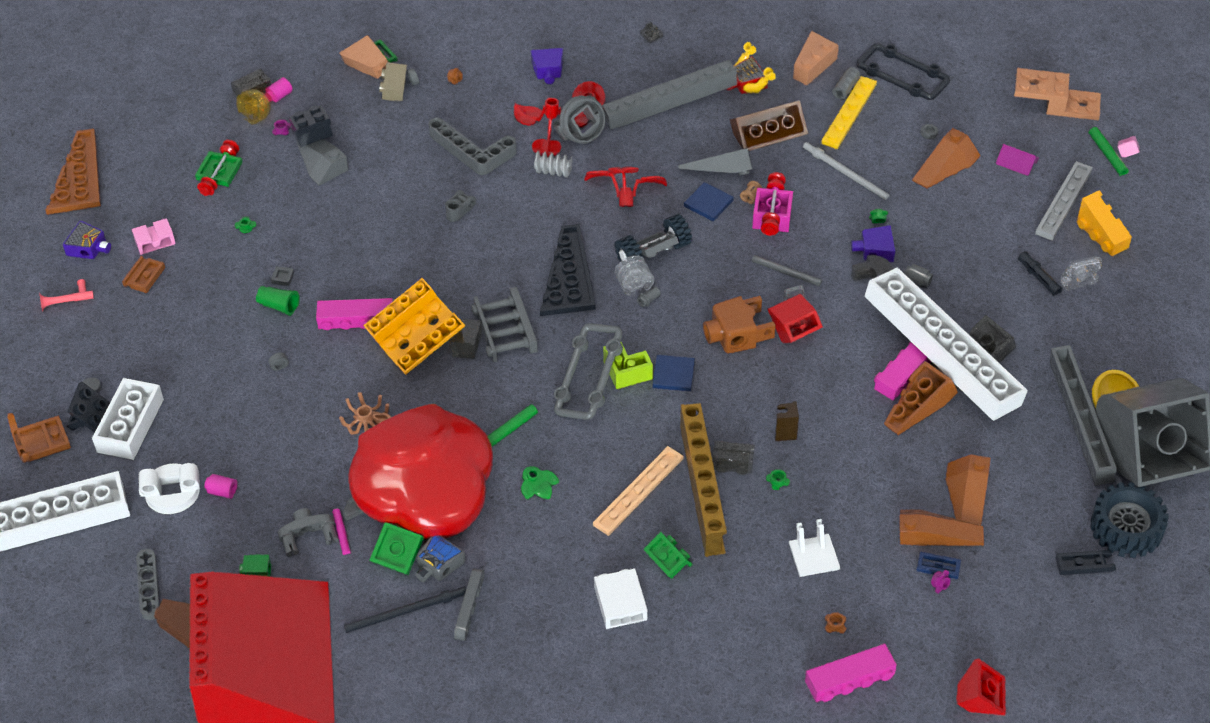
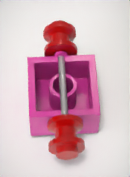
(773, 206)

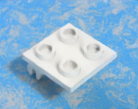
(813, 554)

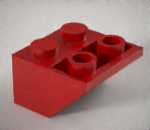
(794, 318)

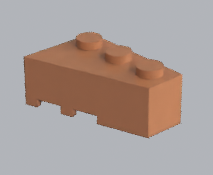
(814, 58)

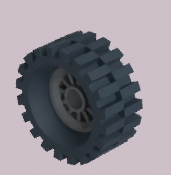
(1129, 520)

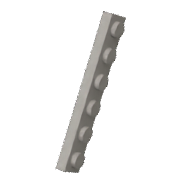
(1064, 201)

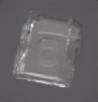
(1081, 273)

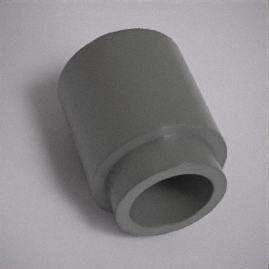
(919, 275)

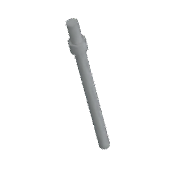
(820, 154)

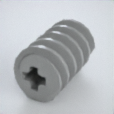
(552, 164)

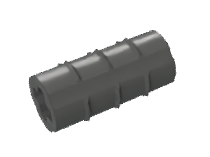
(846, 83)

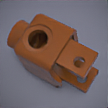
(734, 325)

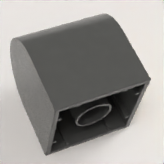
(1157, 430)

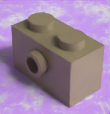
(394, 81)

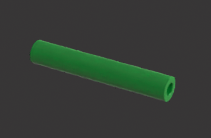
(1108, 151)
(512, 424)

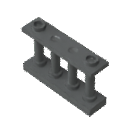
(519, 313)

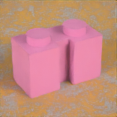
(153, 237)

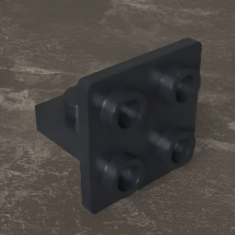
(86, 408)

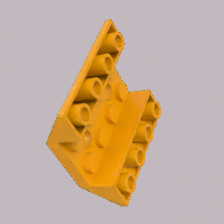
(409, 322)

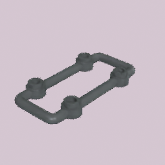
(596, 397)

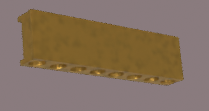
(703, 479)

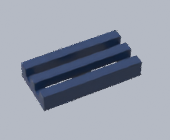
(932, 568)

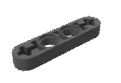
(148, 584)
(468, 604)

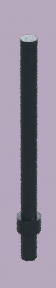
(444, 596)

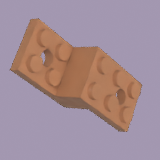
(1055, 89)

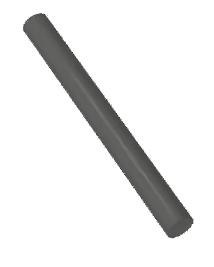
(786, 270)

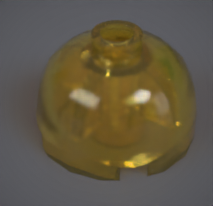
(255, 103)

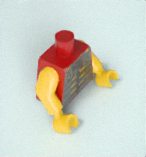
(749, 74)

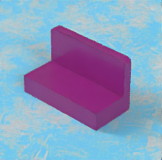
(1016, 160)

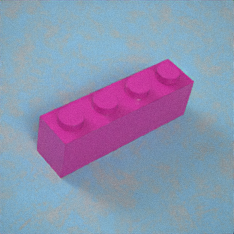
(348, 313)
(898, 372)
(850, 673)

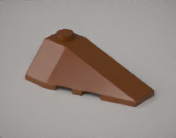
(967, 486)

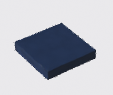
(708, 201)
(673, 373)

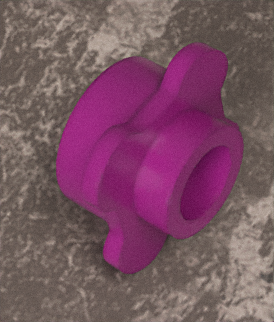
(281, 127)
(940, 581)

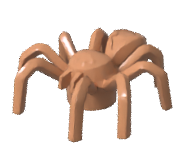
(365, 415)

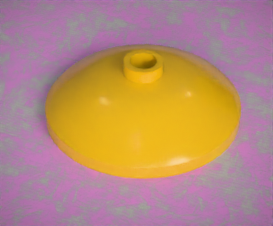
(1110, 382)

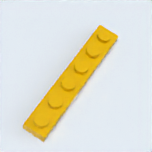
(849, 112)

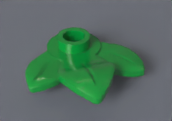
(538, 485)

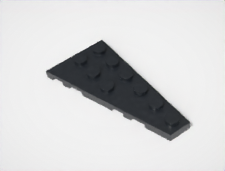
(569, 278)

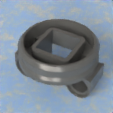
(567, 127)

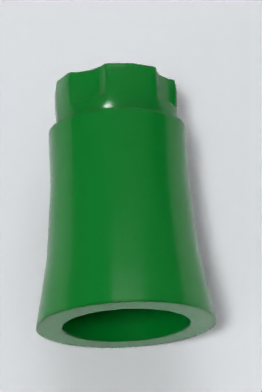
(278, 299)

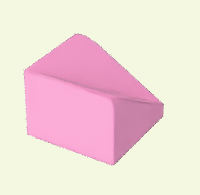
(1128, 146)

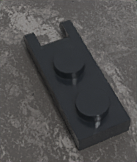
(1084, 562)

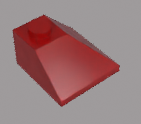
(982, 690)

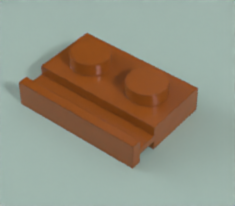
(143, 274)

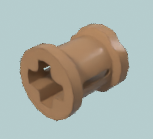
(750, 192)

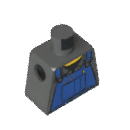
(438, 559)

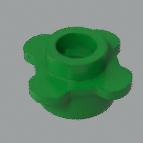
(878, 216)
(245, 225)
(777, 474)

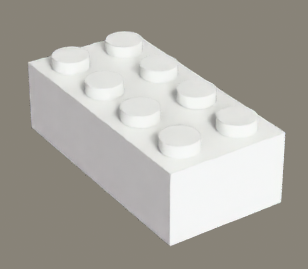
(128, 418)

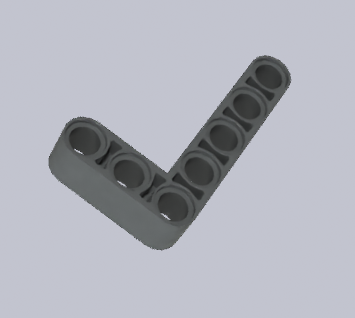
(467, 152)

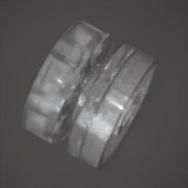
(634, 274)

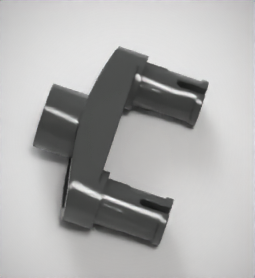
(303, 523)

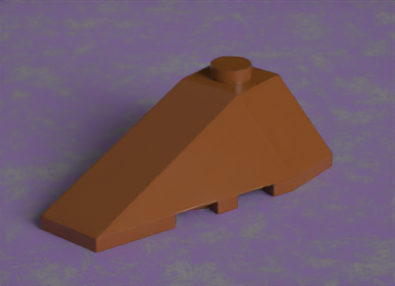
(948, 158)
(924, 395)
(932, 529)

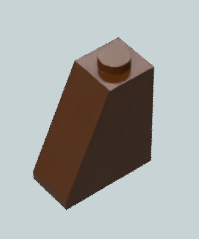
(174, 619)

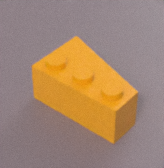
(1101, 224)

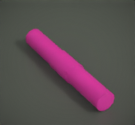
(341, 531)

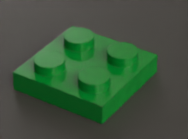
(396, 548)

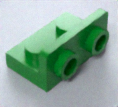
(667, 555)

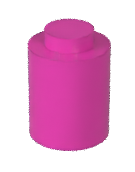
(278, 90)
(221, 486)

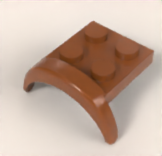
(38, 438)

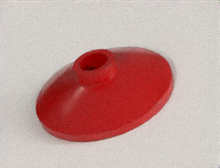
(590, 89)

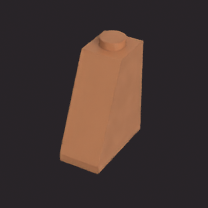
(365, 57)

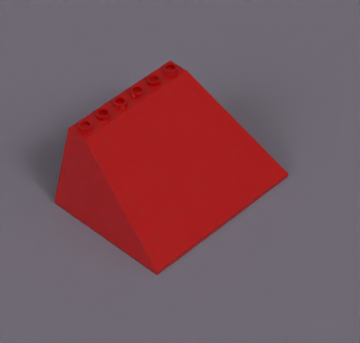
(260, 649)

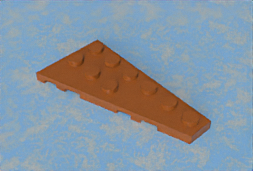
(79, 177)

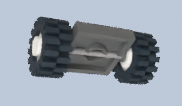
(676, 234)

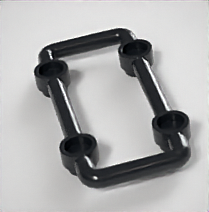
(915, 89)

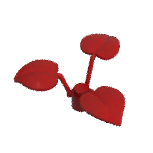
(529, 115)
(625, 194)

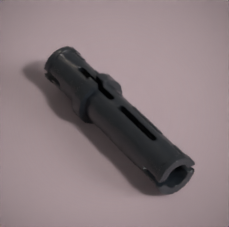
(1034, 267)

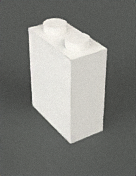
(620, 598)

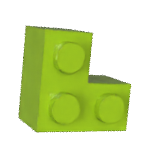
(630, 368)

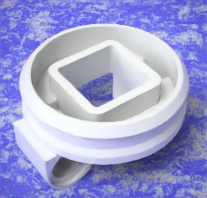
(152, 480)

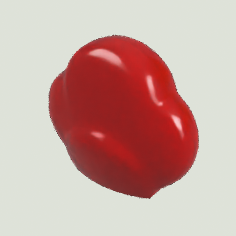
(422, 471)

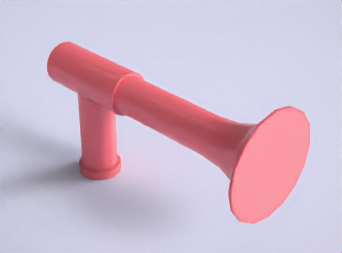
(82, 295)

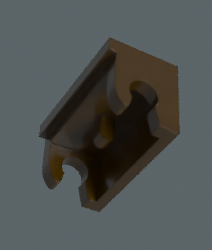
(787, 422)

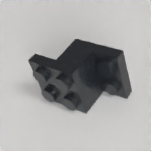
(310, 125)

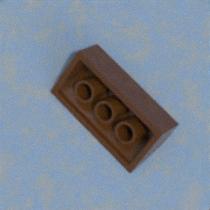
(769, 126)

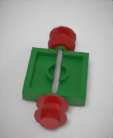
(218, 168)

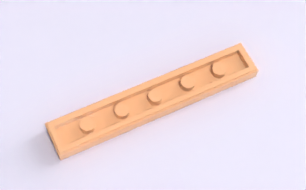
(638, 490)

